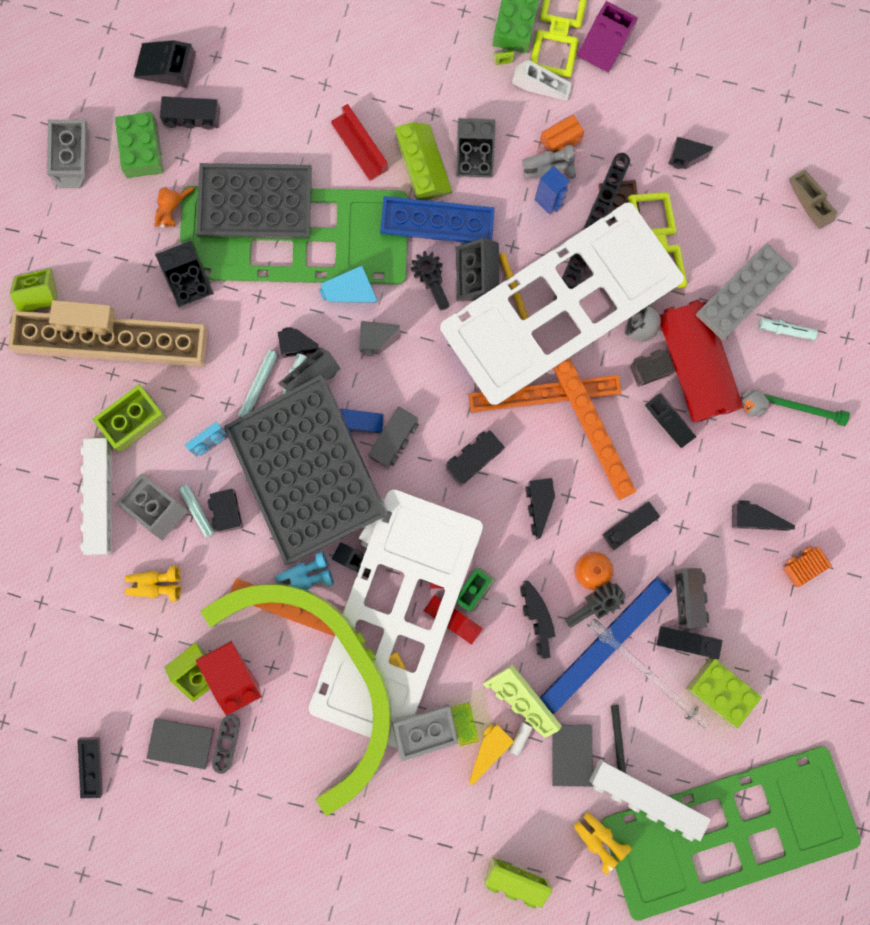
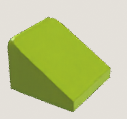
(503, 57)

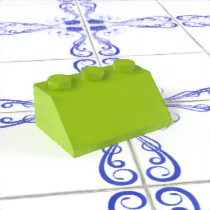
(517, 883)

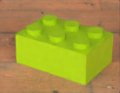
(129, 418)
(723, 693)

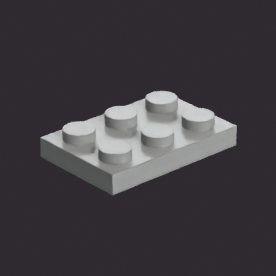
(424, 732)

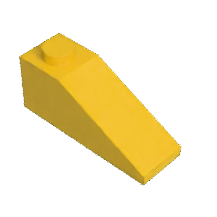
(492, 746)

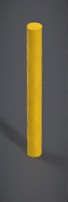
(517, 297)

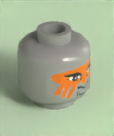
(754, 403)

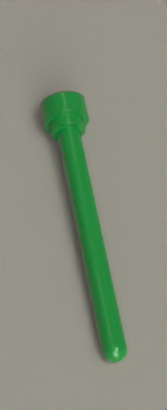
(840, 417)

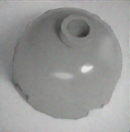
(644, 325)

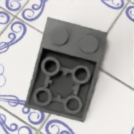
(475, 147)

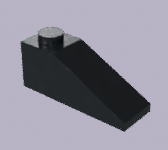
(755, 517)
(689, 642)

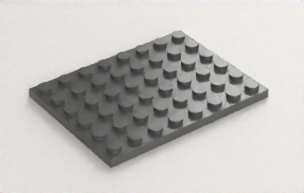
(305, 470)

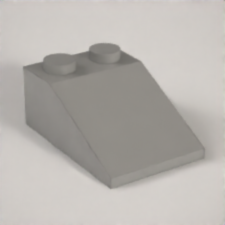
(152, 507)

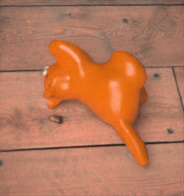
(168, 202)

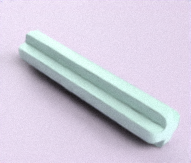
(196, 511)

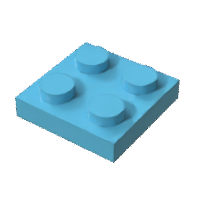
(212, 435)

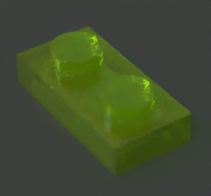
(464, 724)

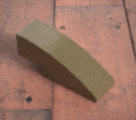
(813, 199)

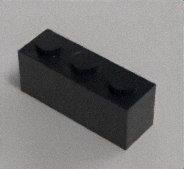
(190, 112)
(474, 457)

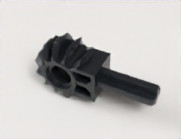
(431, 278)

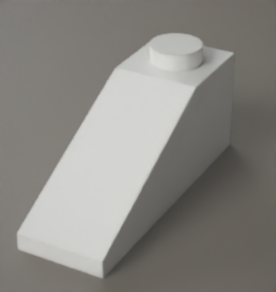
(540, 81)

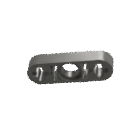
(228, 759)

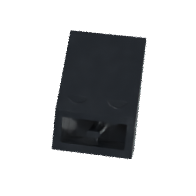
(166, 62)
(184, 272)

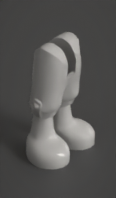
(539, 164)

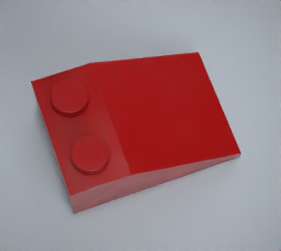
(229, 678)

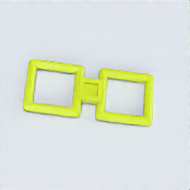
(559, 32)
(661, 233)

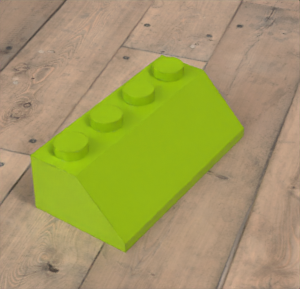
(422, 161)

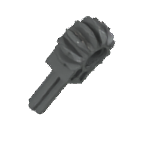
(600, 603)

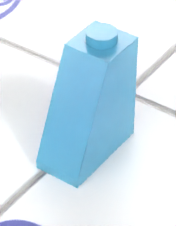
(349, 288)

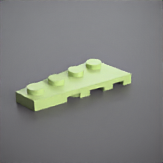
(517, 692)

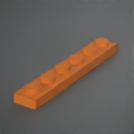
(288, 611)

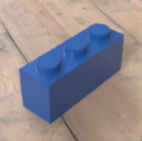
(552, 190)

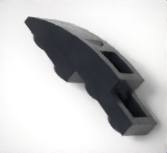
(537, 609)

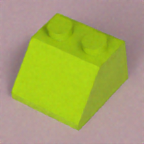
(33, 290)
(186, 674)

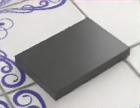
(180, 743)
(572, 756)

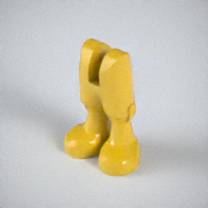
(147, 584)
(597, 836)

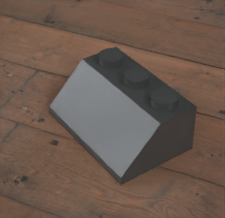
(476, 268)
(691, 598)

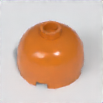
(593, 570)

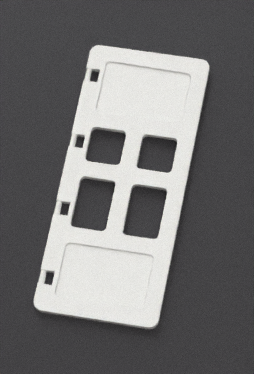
(500, 346)
(425, 545)

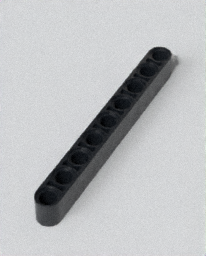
(601, 205)

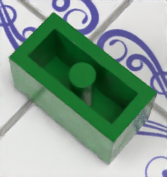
(475, 589)

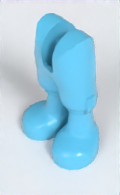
(298, 573)

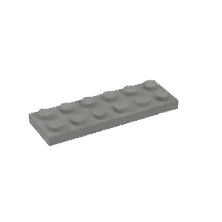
(744, 291)

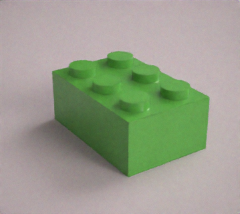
(515, 24)
(139, 145)

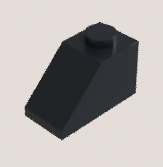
(687, 153)
(294, 342)
(350, 558)

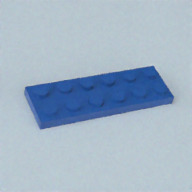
(436, 220)

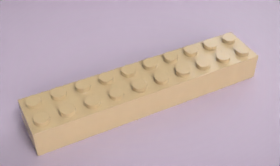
(129, 342)

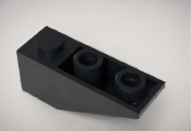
(670, 420)
(541, 499)

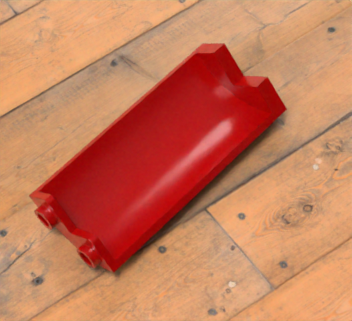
(700, 363)

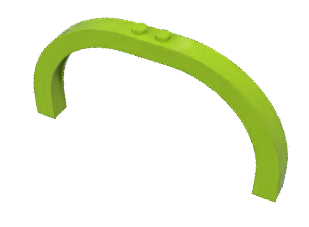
(364, 660)

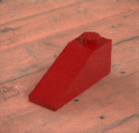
(458, 622)

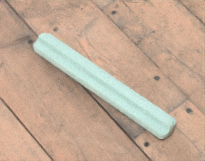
(258, 383)

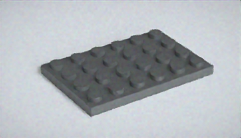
(254, 200)

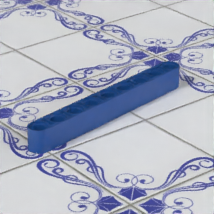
(599, 652)

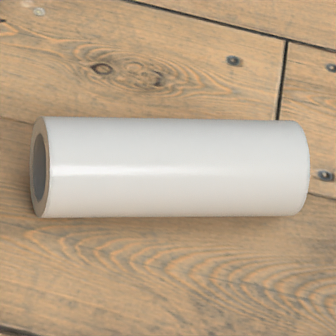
(520, 739)

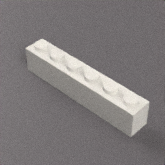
(96, 497)
(649, 800)

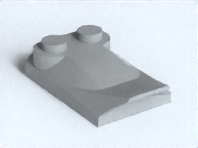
(67, 152)

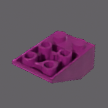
(607, 36)

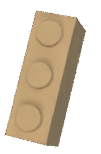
(82, 317)

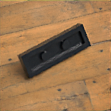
(631, 525)
(89, 767)

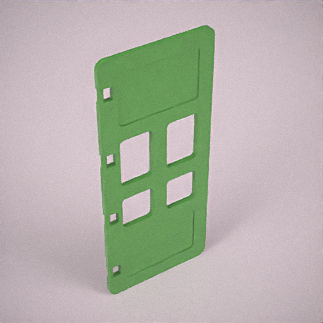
(355, 237)
(804, 808)

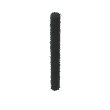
(618, 738)

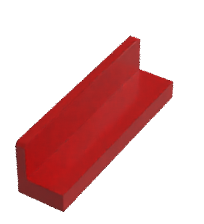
(360, 143)

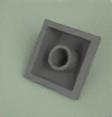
(377, 337)

